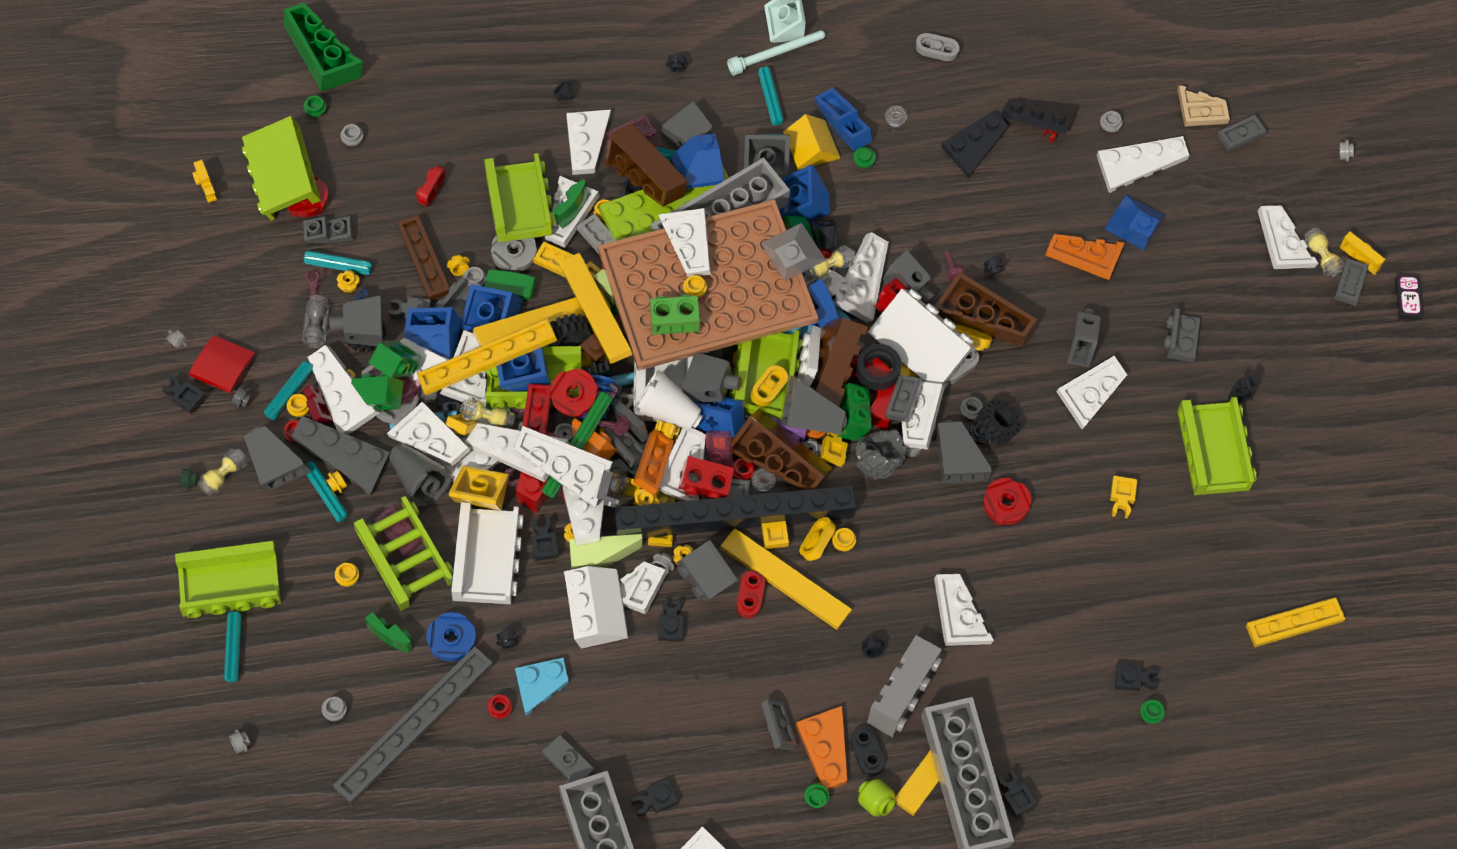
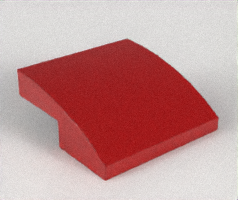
(221, 364)

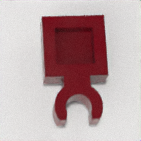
(317, 406)

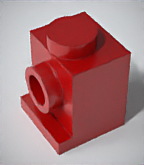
(888, 294)

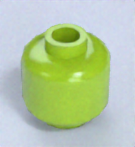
(876, 797)

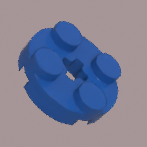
(442, 627)

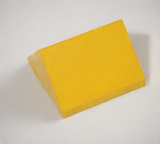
(811, 142)
(479, 487)

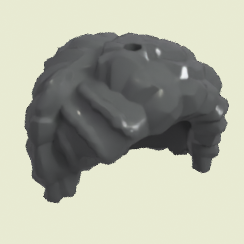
(880, 454)

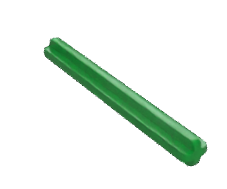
(582, 435)

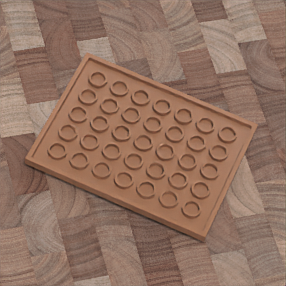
(742, 296)

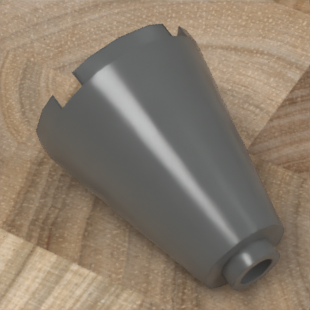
(419, 474)

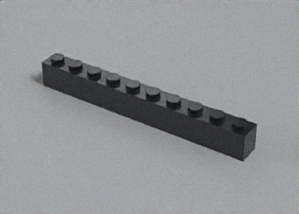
(734, 512)

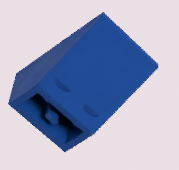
(434, 329)

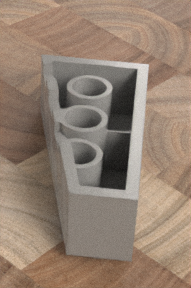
(904, 685)

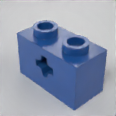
(721, 416)

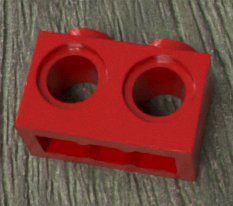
(706, 472)

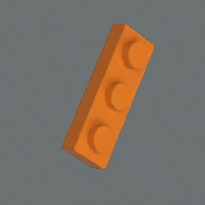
(653, 462)

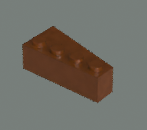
(644, 165)
(983, 310)
(835, 355)
(778, 452)

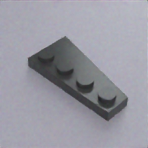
(348, 455)

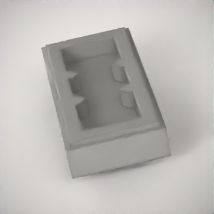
(595, 232)

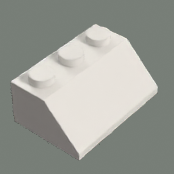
(595, 605)

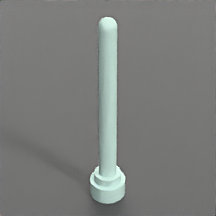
(737, 65)

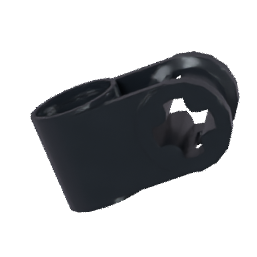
(825, 234)

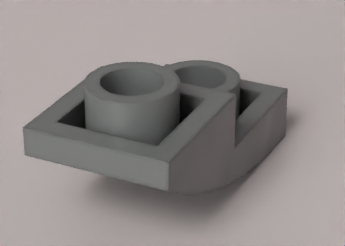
(332, 231)

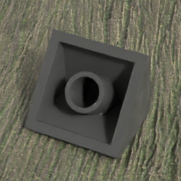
(770, 146)

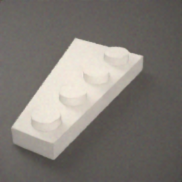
(1128, 163)
(865, 278)
(342, 399)
(499, 445)
(568, 465)

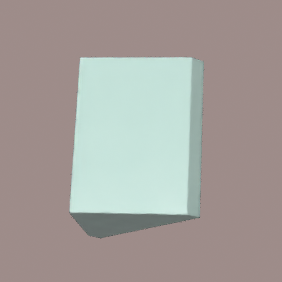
(785, 20)

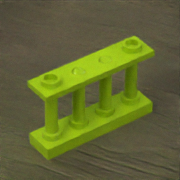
(390, 572)

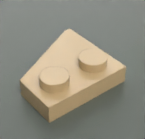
(1202, 109)

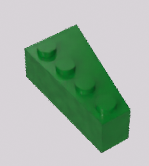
(321, 51)

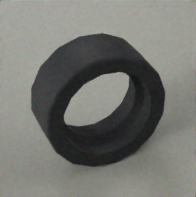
(883, 351)

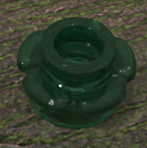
(188, 478)

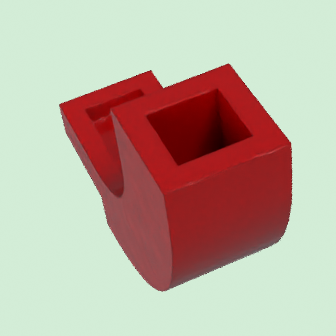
(883, 397)

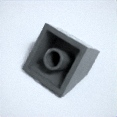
(706, 571)

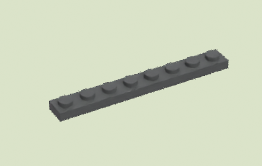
(412, 725)

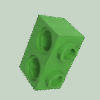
(675, 320)

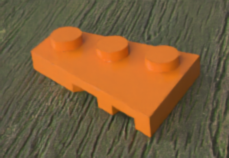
(1089, 256)
(825, 746)

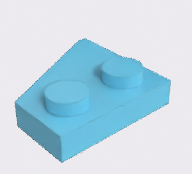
(540, 681)

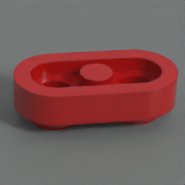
(434, 181)
(751, 593)

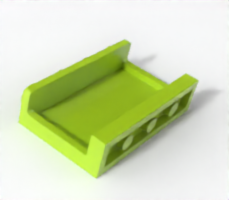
(279, 166)
(519, 200)
(755, 358)
(558, 360)
(1216, 447)
(228, 579)

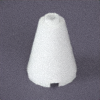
(668, 403)

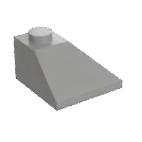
(793, 251)

